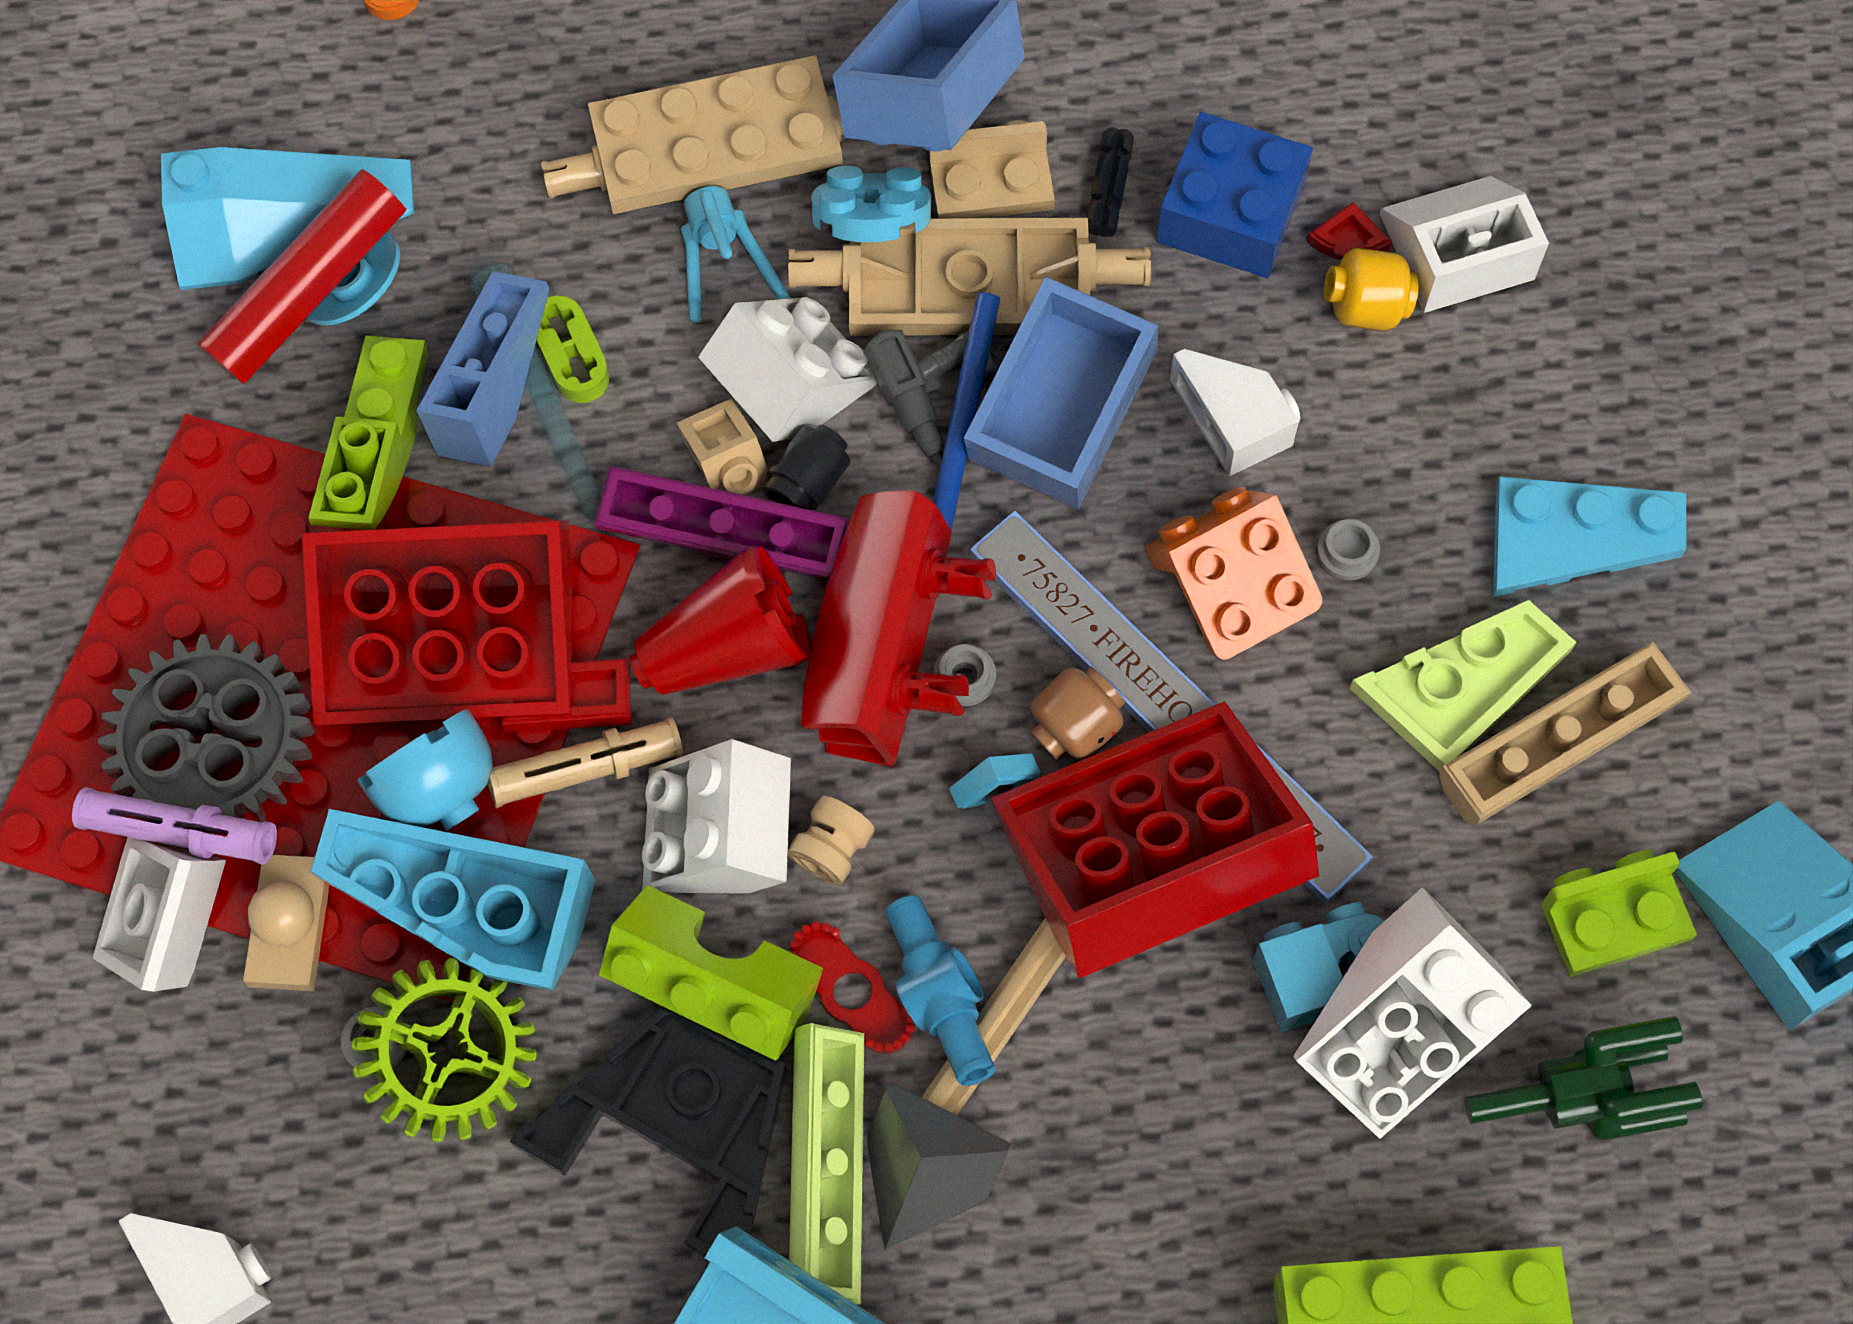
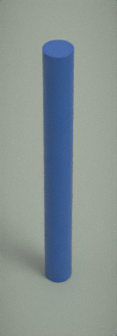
(965, 404)

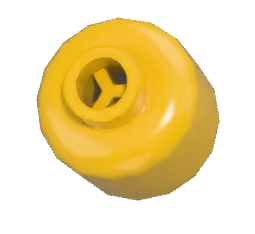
(1371, 289)

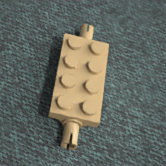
(706, 134)
(932, 276)

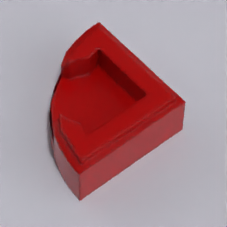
(1348, 230)

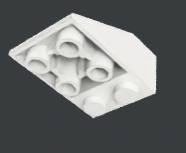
(1408, 1014)

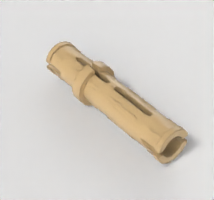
(651, 744)

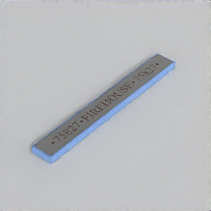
(1142, 675)

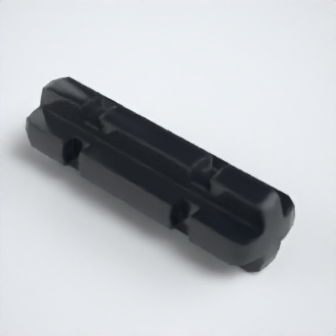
(1109, 182)

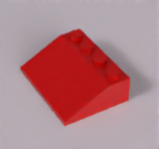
(439, 621)
(1157, 838)

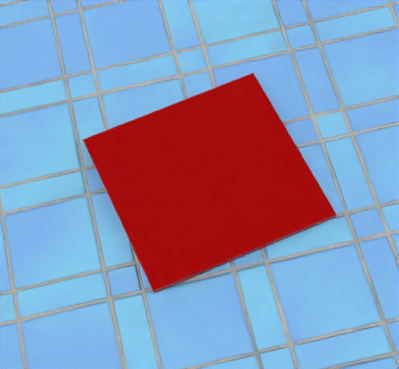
(226, 557)

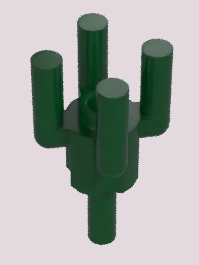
(1599, 1086)

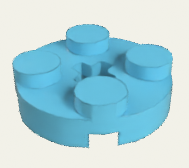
(871, 204)

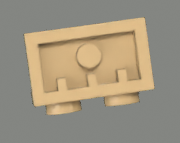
(993, 173)

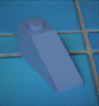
(485, 371)

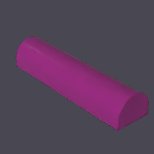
(719, 522)

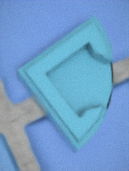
(991, 773)

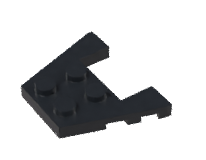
(686, 1095)

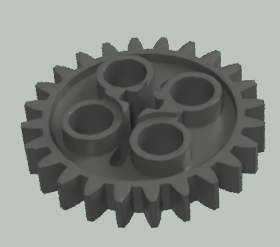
(223, 684)

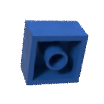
(1233, 194)

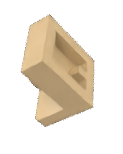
(725, 449)

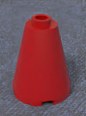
(724, 629)

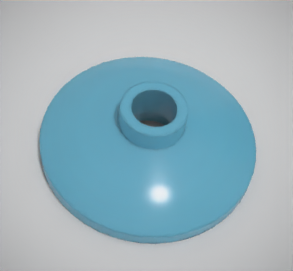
(361, 285)

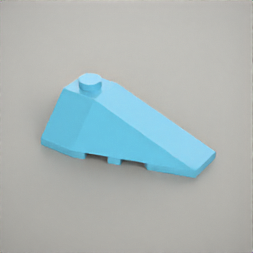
(243, 207)
(477, 899)

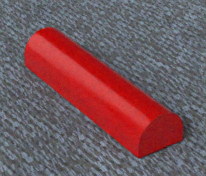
(302, 276)

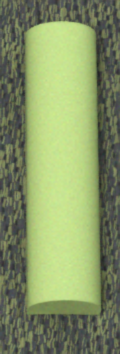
(827, 1156)

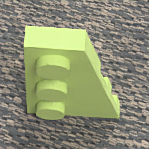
(1463, 687)

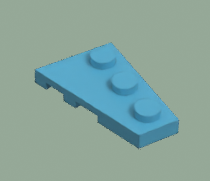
(1578, 529)

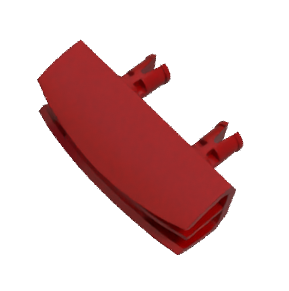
(876, 626)

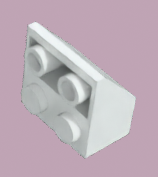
(1467, 240)
(786, 364)
(718, 821)

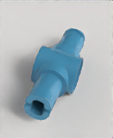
(940, 990)

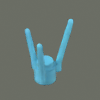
(715, 227)

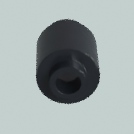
(807, 468)

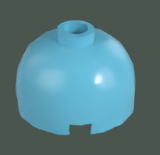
(433, 775)

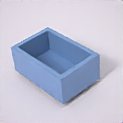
(928, 71)
(1061, 392)

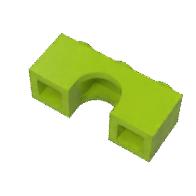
(744, 999)

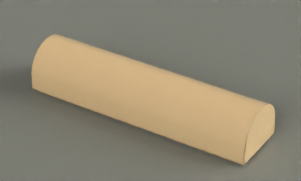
(1562, 734)

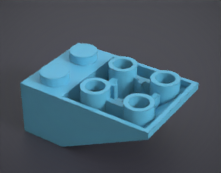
(1781, 909)

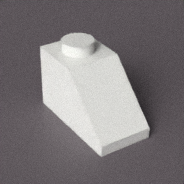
(1235, 408)
(198, 1271)

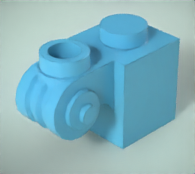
(1303, 964)

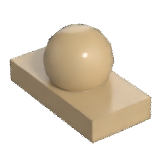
(286, 925)

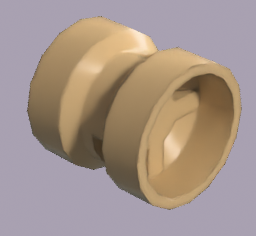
(831, 840)

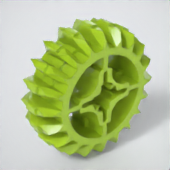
(413, 1038)

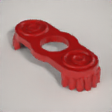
(883, 1018)

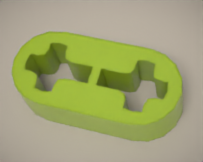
(581, 343)

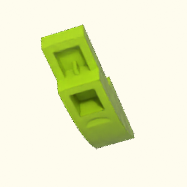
(373, 438)

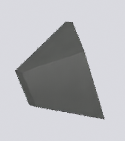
(927, 1164)

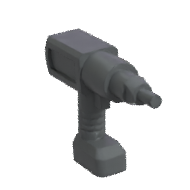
(908, 383)

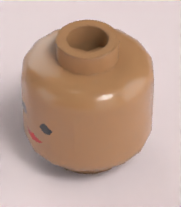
(1076, 713)

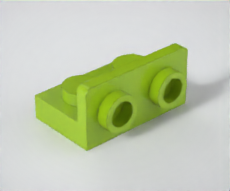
(1617, 912)

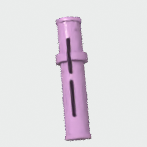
(244, 840)

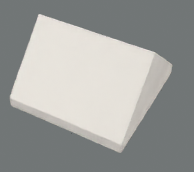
(158, 914)

